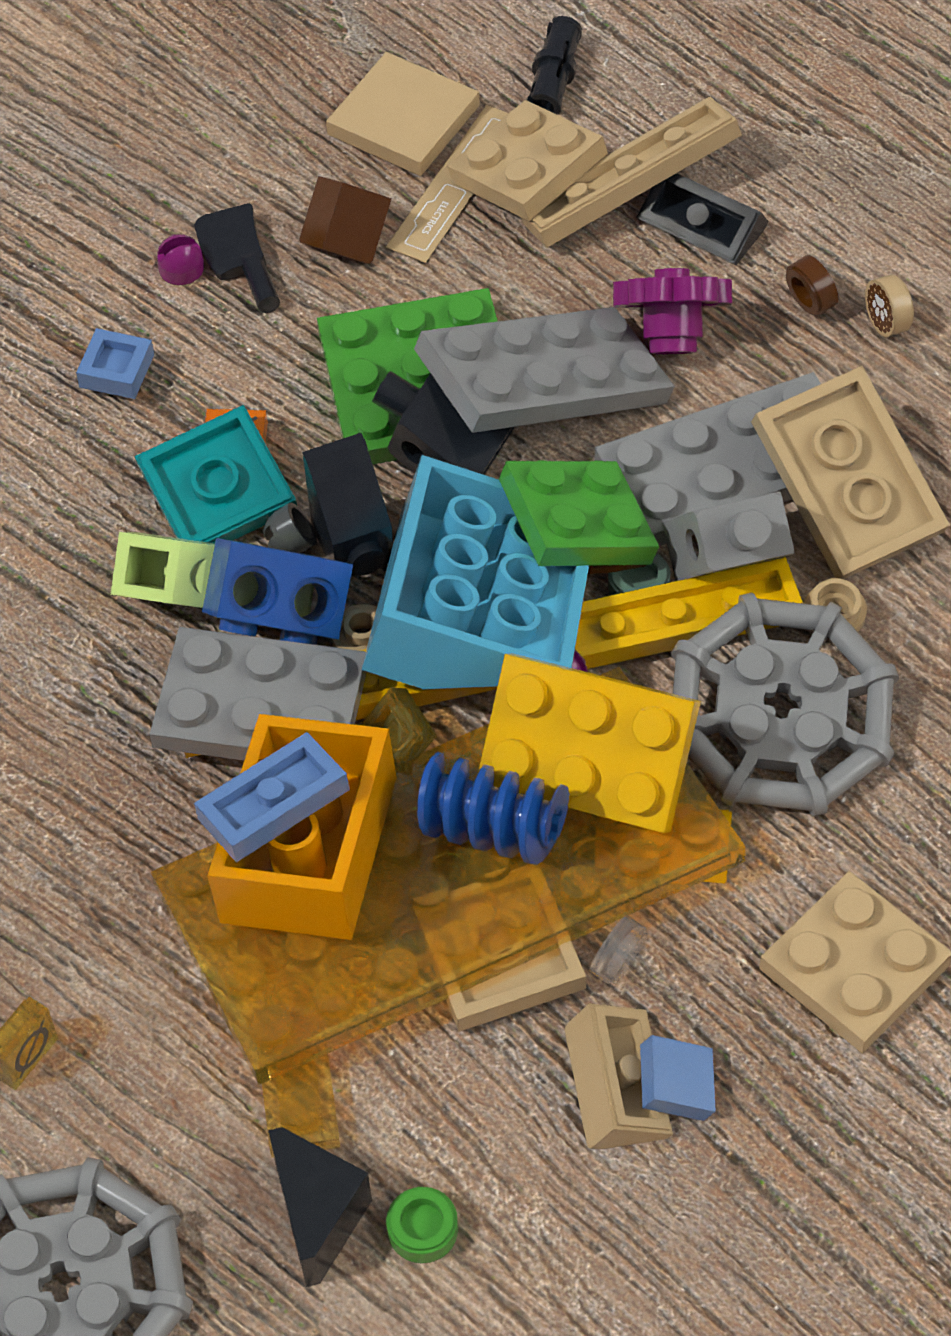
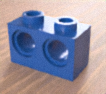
(279, 579)

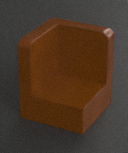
(345, 219)

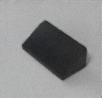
(703, 217)

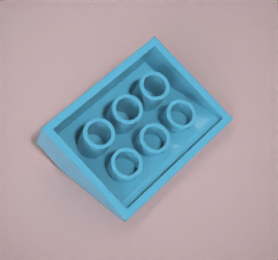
(467, 588)

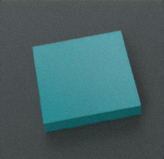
(215, 479)

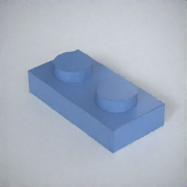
(271, 796)

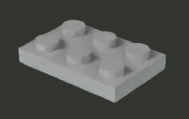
(226, 680)

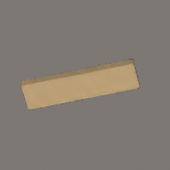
(636, 169)

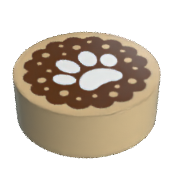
(889, 305)

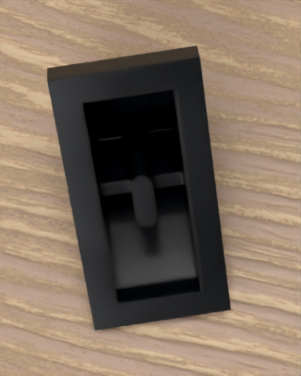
(321, 1198)

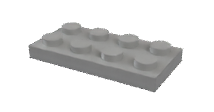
(543, 368)
(702, 457)

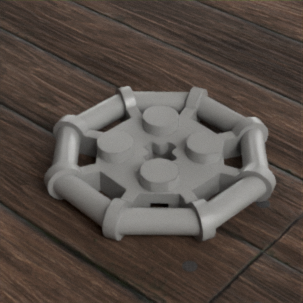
(808, 679)
(87, 1250)

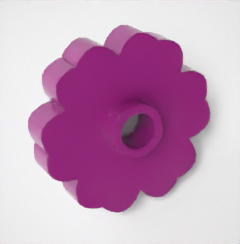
(672, 306)

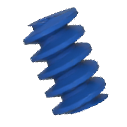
(489, 813)

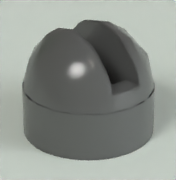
(289, 530)

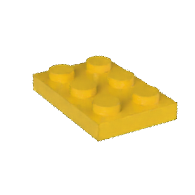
(600, 736)

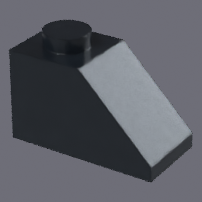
(348, 504)

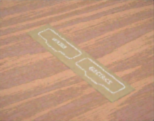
(441, 201)

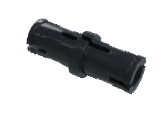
(555, 64)

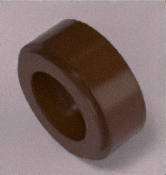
(811, 285)

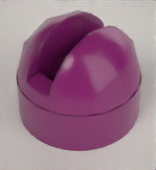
(180, 260)

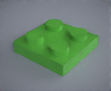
(578, 513)

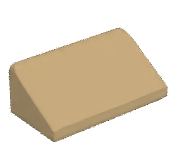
(607, 1076)

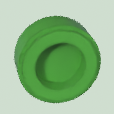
(422, 1225)

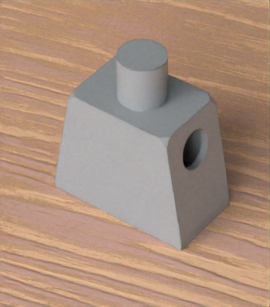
(729, 536)

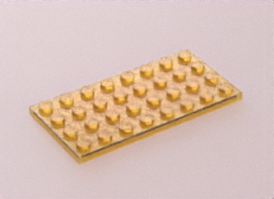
(433, 917)

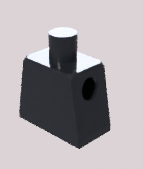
(434, 427)

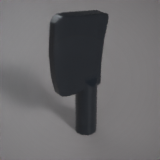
(233, 250)

